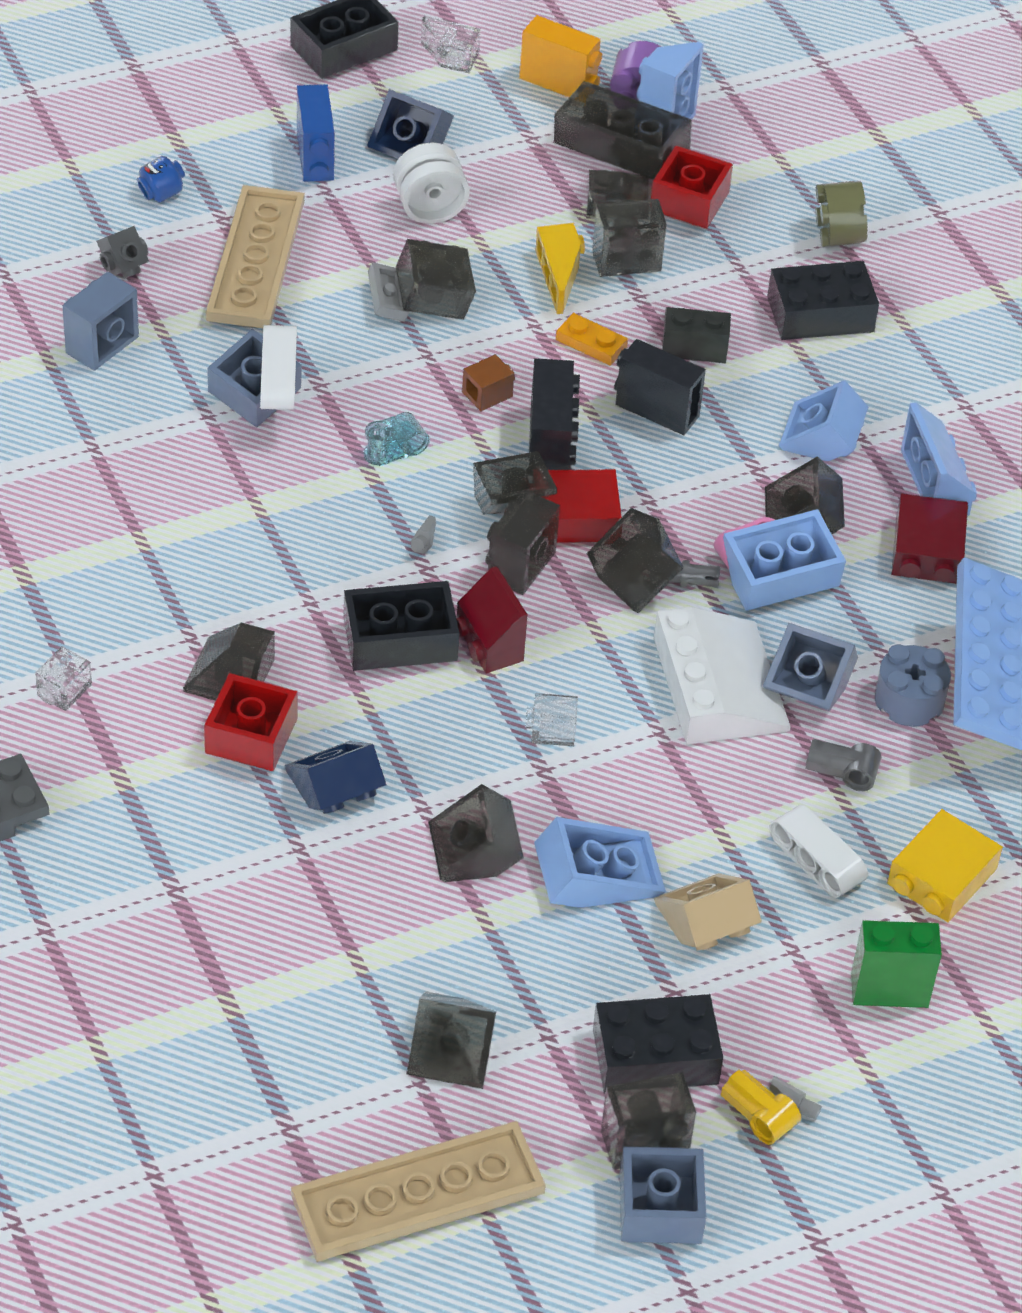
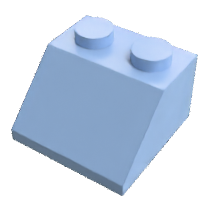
(825, 423)

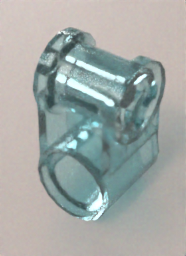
(397, 437)

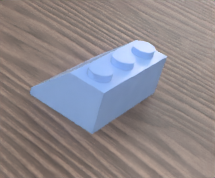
(672, 78)
(933, 458)
(783, 559)

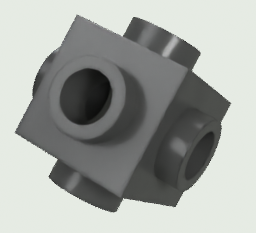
(123, 252)

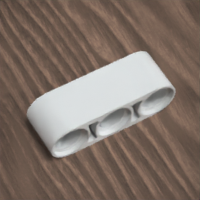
(278, 367)
(818, 851)

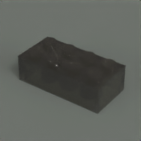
(619, 129)

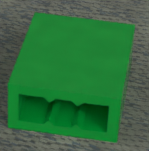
(895, 964)

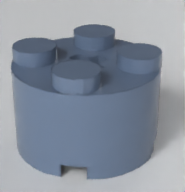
(912, 684)

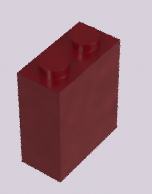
(929, 538)

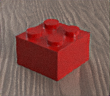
(692, 186)
(251, 722)

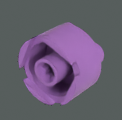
(626, 74)

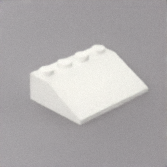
(717, 675)

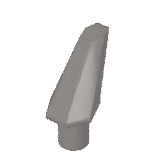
(424, 536)
(805, 1106)

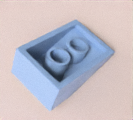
(597, 864)

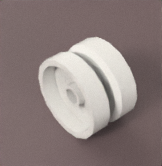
(431, 183)

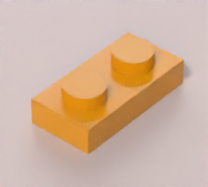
(591, 338)

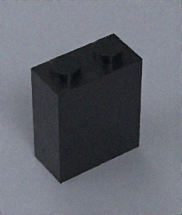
(659, 386)

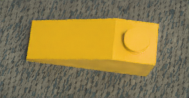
(559, 257)

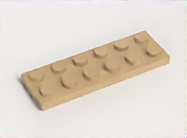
(255, 257)
(417, 1190)

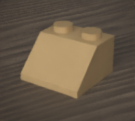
(710, 910)

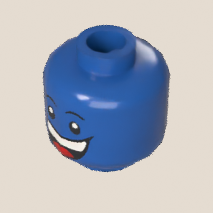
(160, 179)

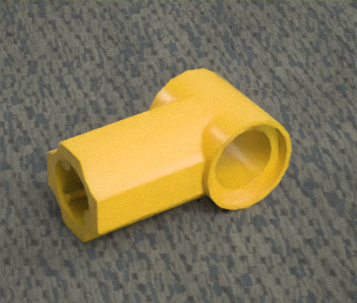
(767, 1114)

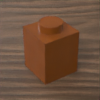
(488, 382)

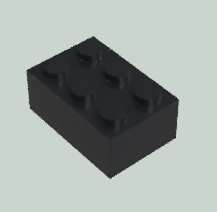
(343, 35)
(822, 300)
(553, 412)
(401, 625)
(658, 1039)

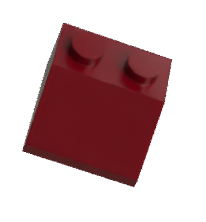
(492, 622)

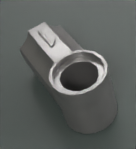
(854, 765)

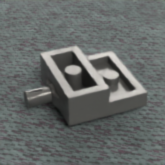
(19, 796)

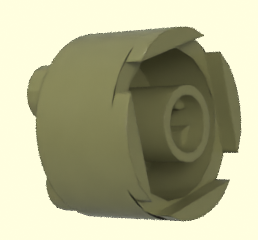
(841, 213)

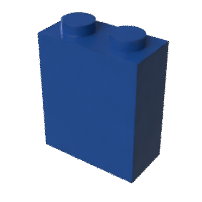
(315, 132)

